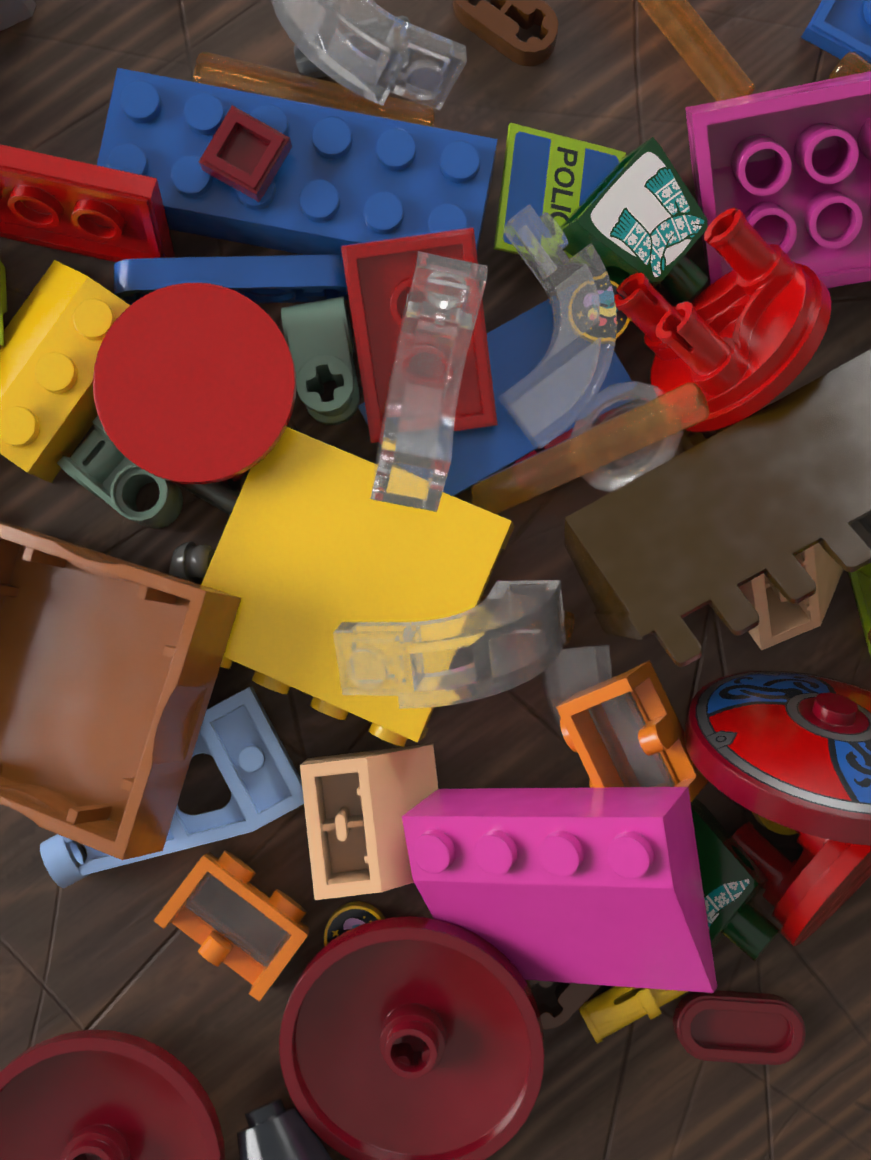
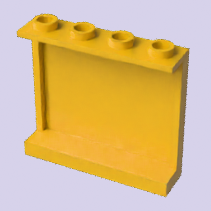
(321, 553)

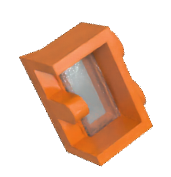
(629, 734)
(236, 920)

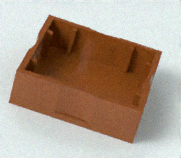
(101, 689)

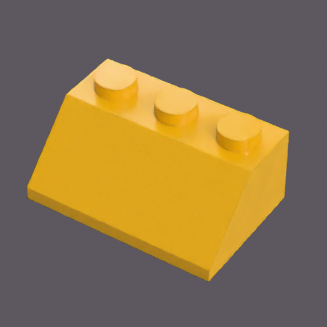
(50, 368)

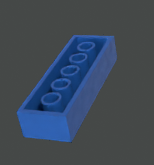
(339, 185)

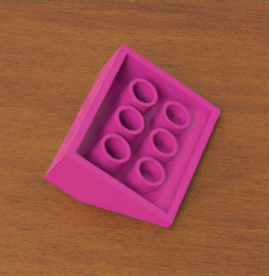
(795, 171)
(570, 881)

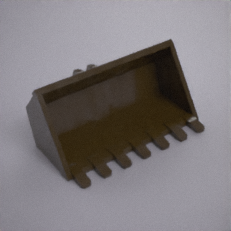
(731, 514)

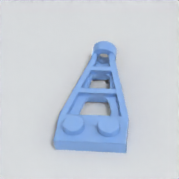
(254, 767)

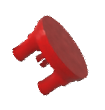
(742, 333)
(194, 383)
(811, 886)

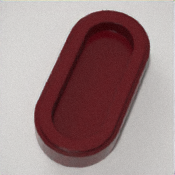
(739, 1027)

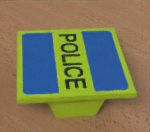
(548, 174)

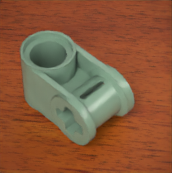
(323, 352)
(117, 480)

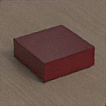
(245, 153)

